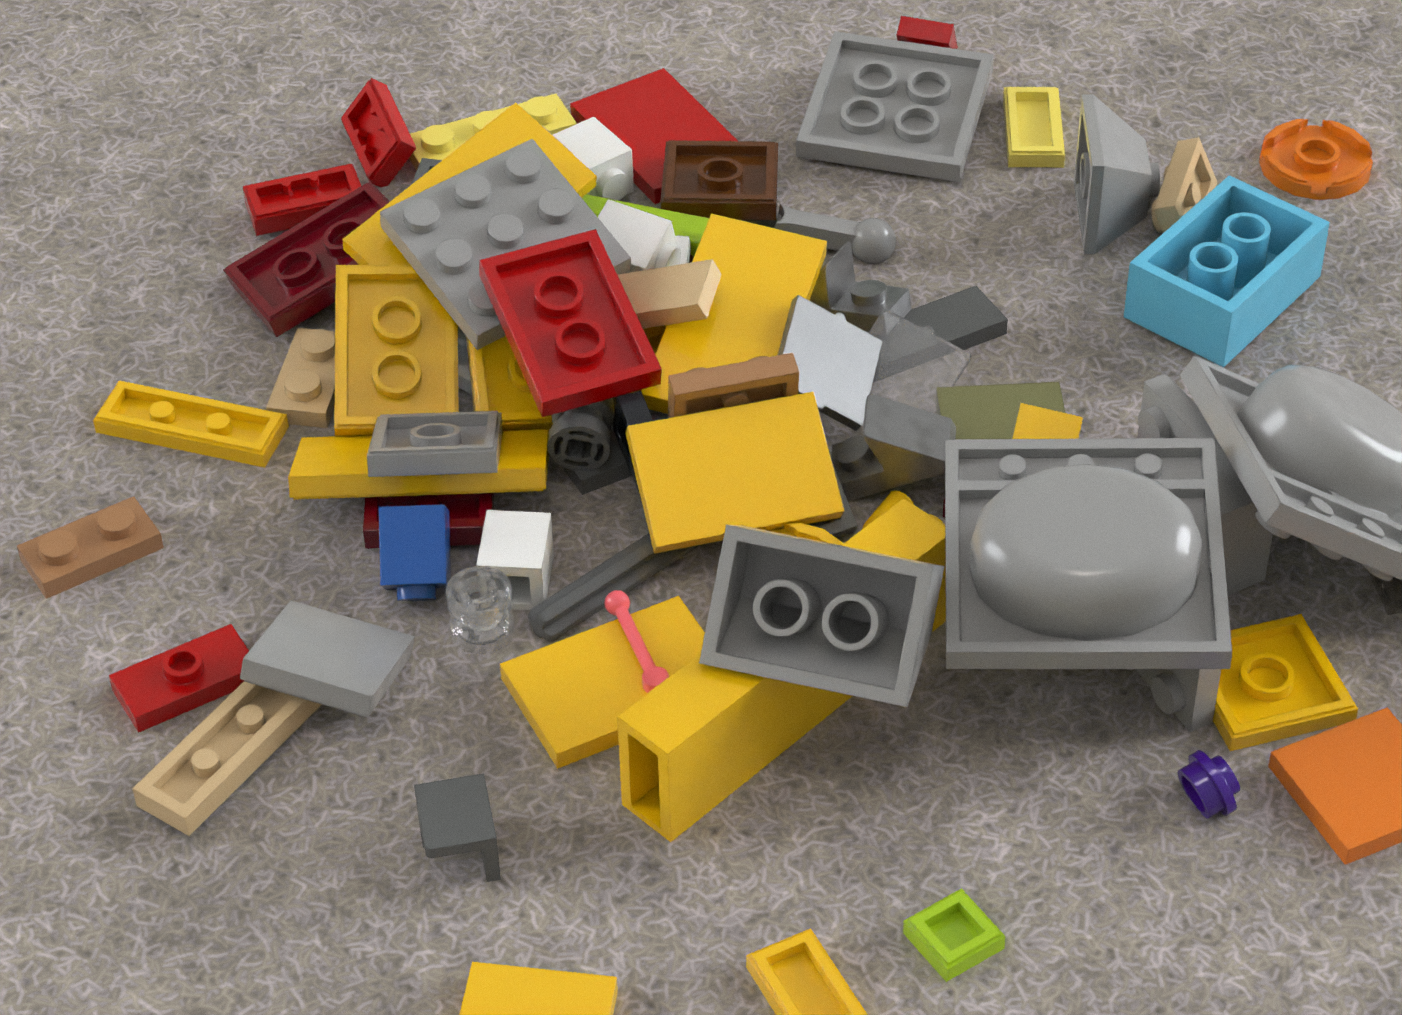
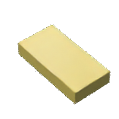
(1033, 127)

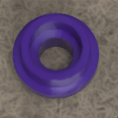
(1209, 784)

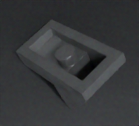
(858, 301)
(896, 448)

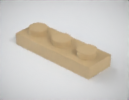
(220, 755)

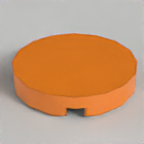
(1316, 173)

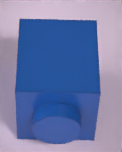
(414, 550)

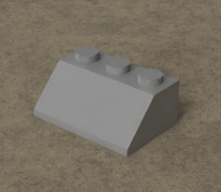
(820, 614)

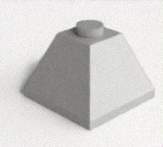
(1110, 175)

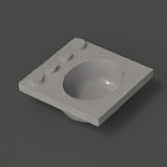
(1312, 457)
(1085, 554)

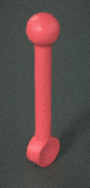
(617, 604)

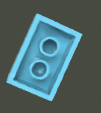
(1225, 270)

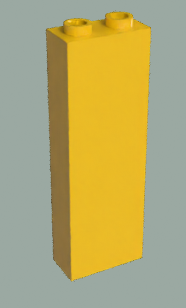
(719, 727)

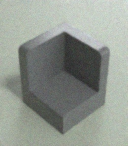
(458, 820)

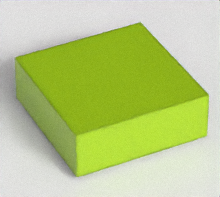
(954, 934)

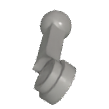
(870, 239)

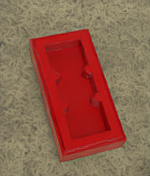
(378, 133)
(292, 199)
(180, 678)

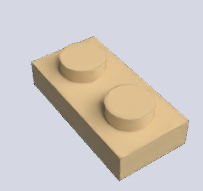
(1184, 184)
(307, 380)

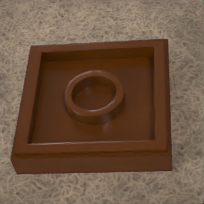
(721, 179)

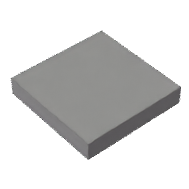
(435, 444)
(327, 658)

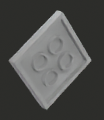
(895, 106)
(486, 213)

